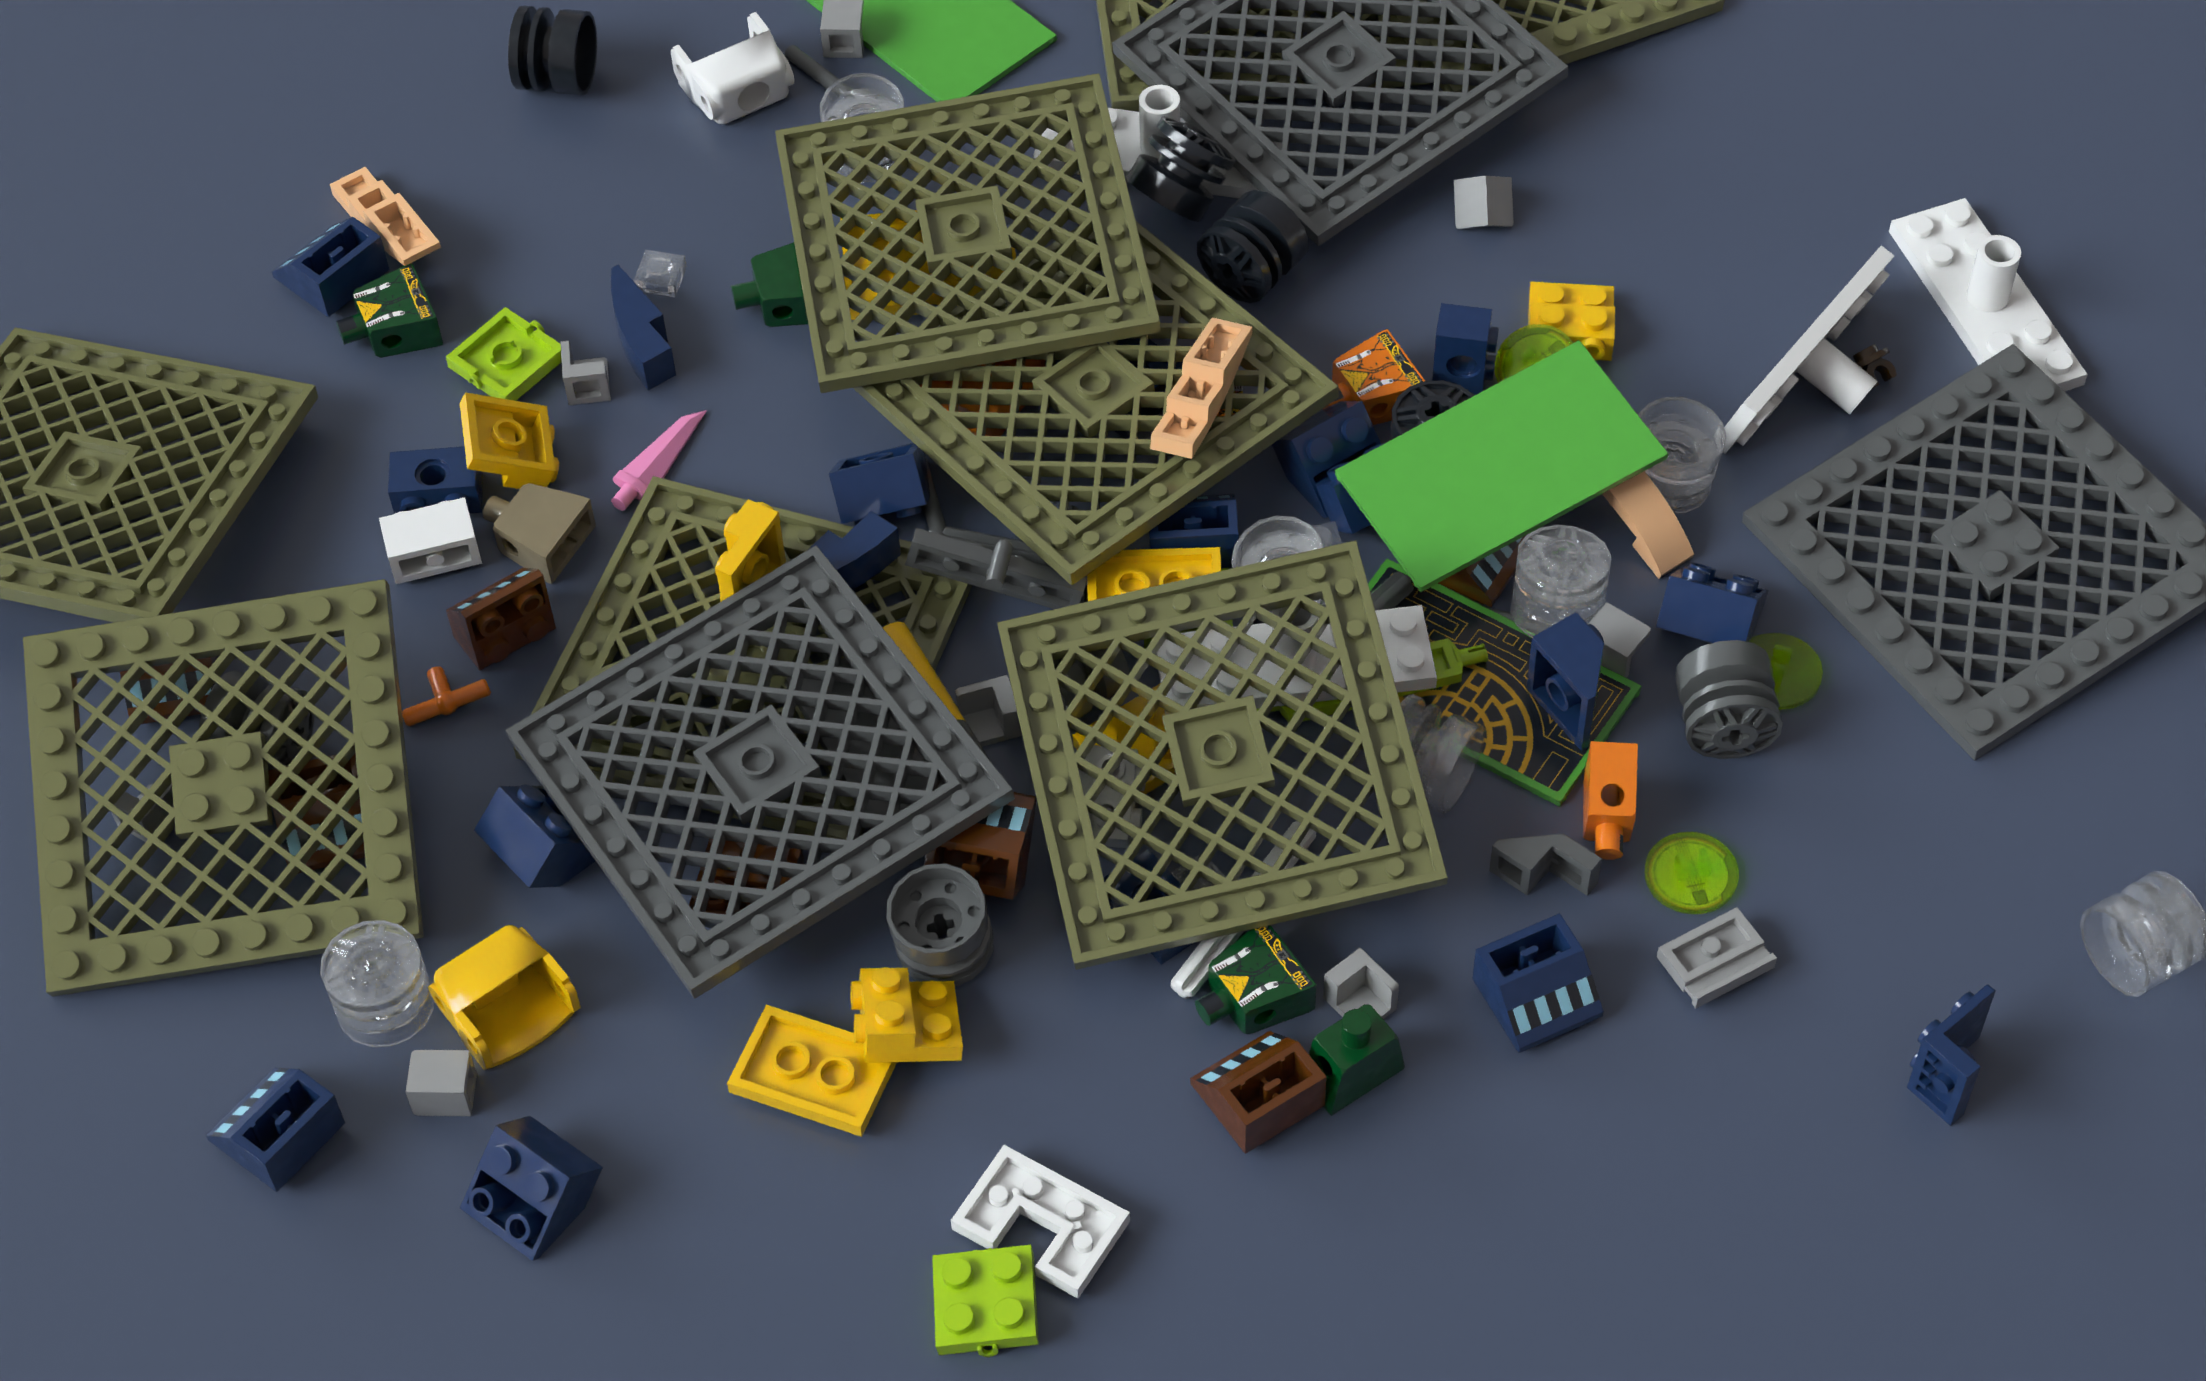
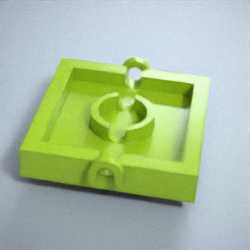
(506, 356)
(985, 1300)

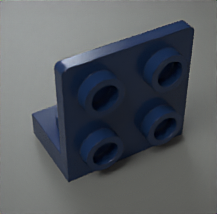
(1943, 1066)

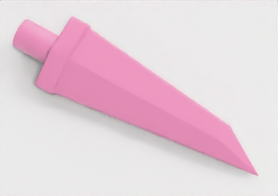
(654, 461)

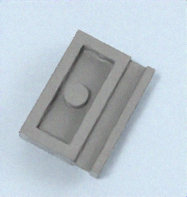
(1716, 957)

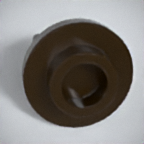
(1871, 359)

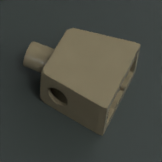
(540, 527)

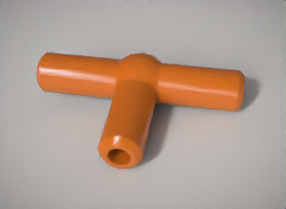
(445, 699)

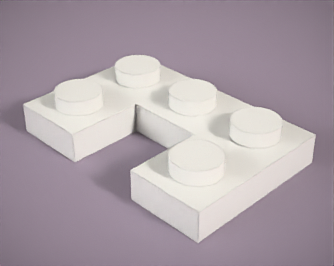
(1083, 1221)

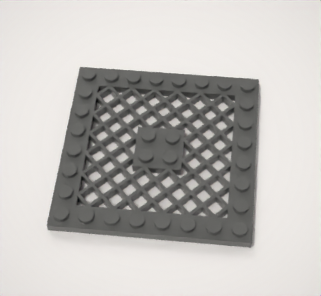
(1338, 66)
(1991, 549)
(757, 769)

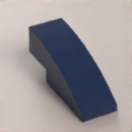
(641, 331)
(863, 550)

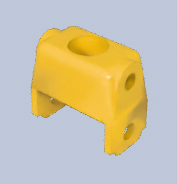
(504, 996)

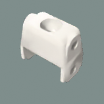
(737, 77)

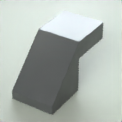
(1528, 859)

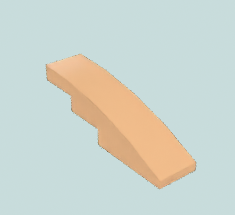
(387, 214)
(1201, 388)

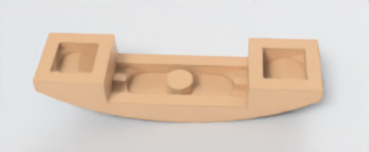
(1650, 518)

